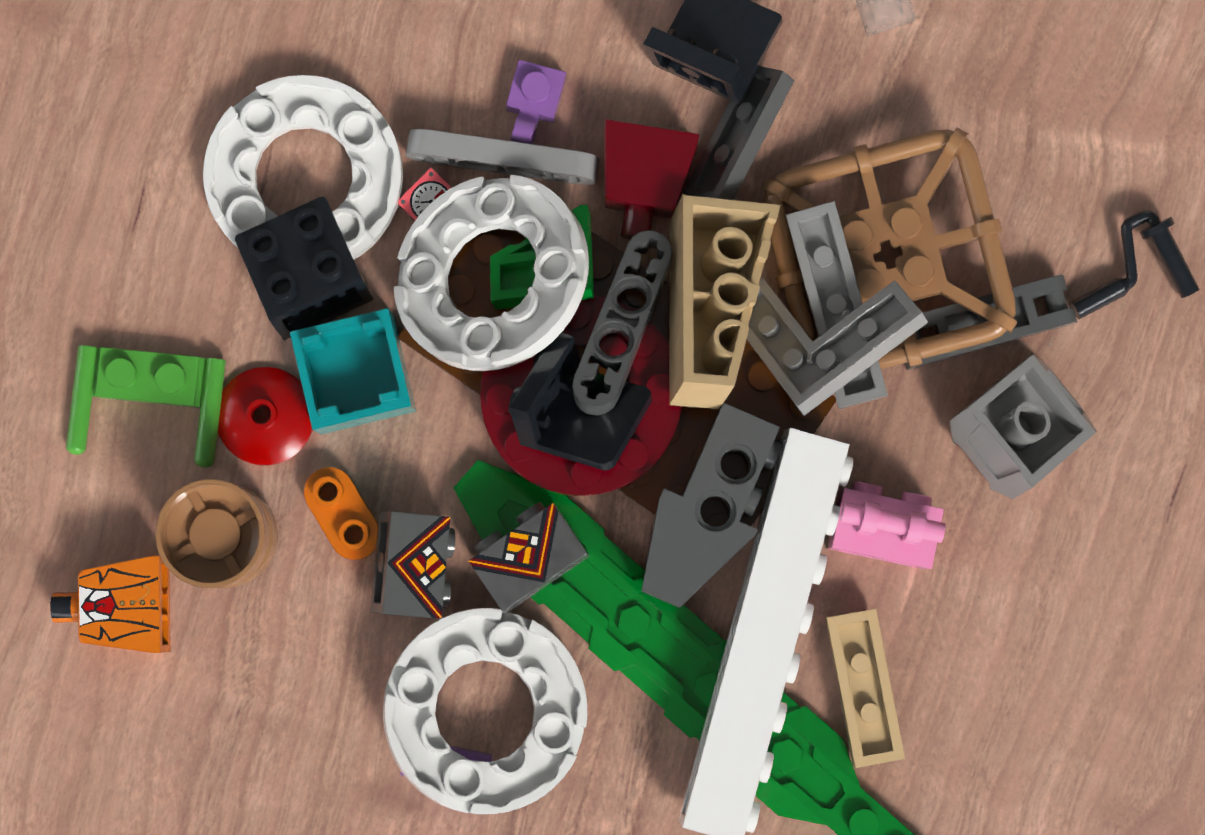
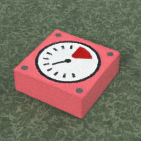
(422, 194)

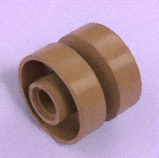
(216, 534)

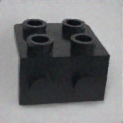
(554, 424)

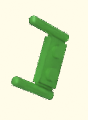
(147, 379)

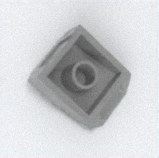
(1021, 428)

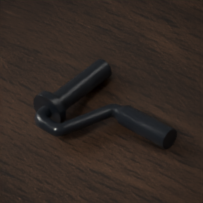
(1168, 251)

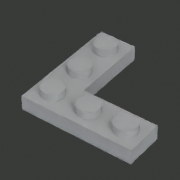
(820, 368)

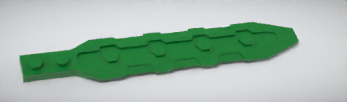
(675, 657)

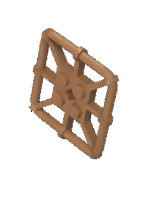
(907, 226)

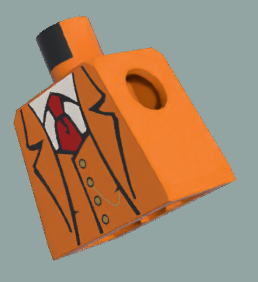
(120, 605)

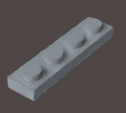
(832, 288)

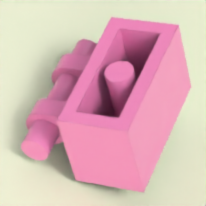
(887, 527)

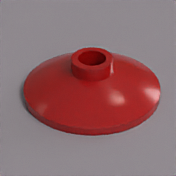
(282, 434)

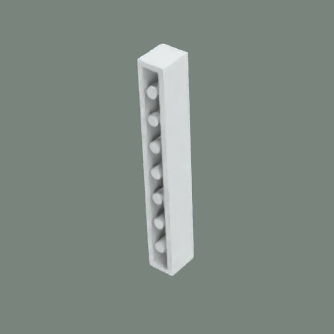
(764, 635)

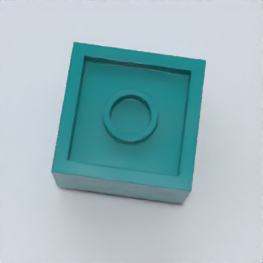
(353, 371)

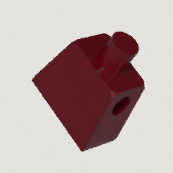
(645, 172)

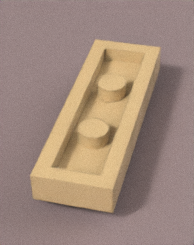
(864, 688)

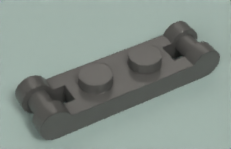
(1028, 322)

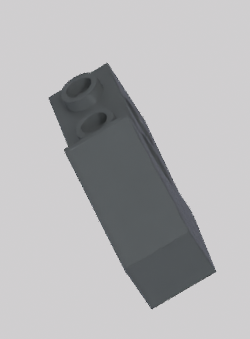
(682, 546)

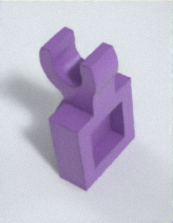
(534, 97)

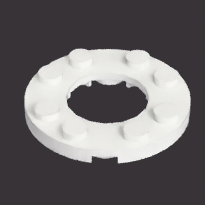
(304, 104)
(441, 233)
(556, 723)

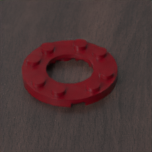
(567, 476)

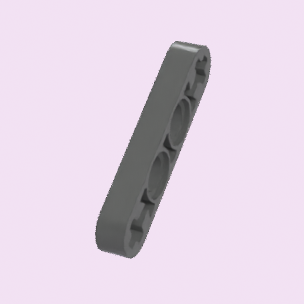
(623, 322)

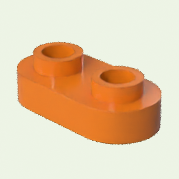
(341, 513)

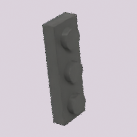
(739, 136)

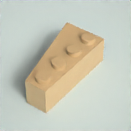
(712, 293)

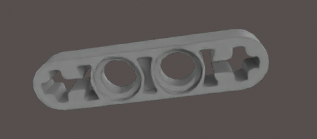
(502, 156)

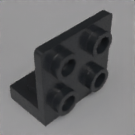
(715, 44)
(302, 268)

